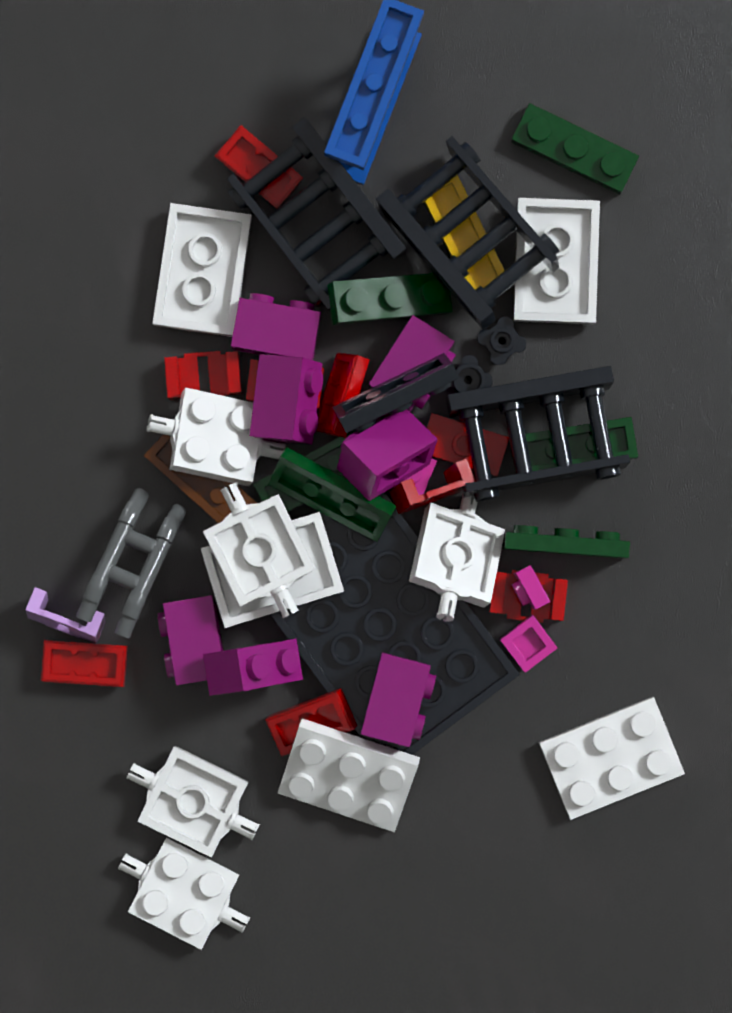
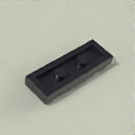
(396, 393)

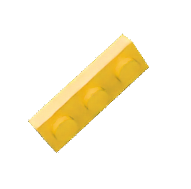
(465, 234)

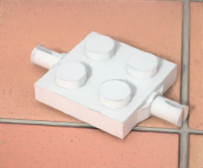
(213, 437)
(259, 550)
(457, 556)
(193, 801)
(183, 893)

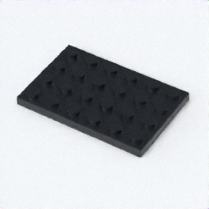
(386, 613)

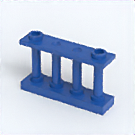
(375, 88)

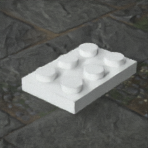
(202, 269)
(570, 291)
(308, 588)
(611, 758)
(348, 775)

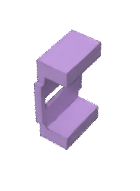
(36, 612)

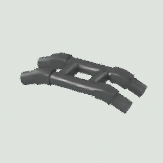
(108, 571)

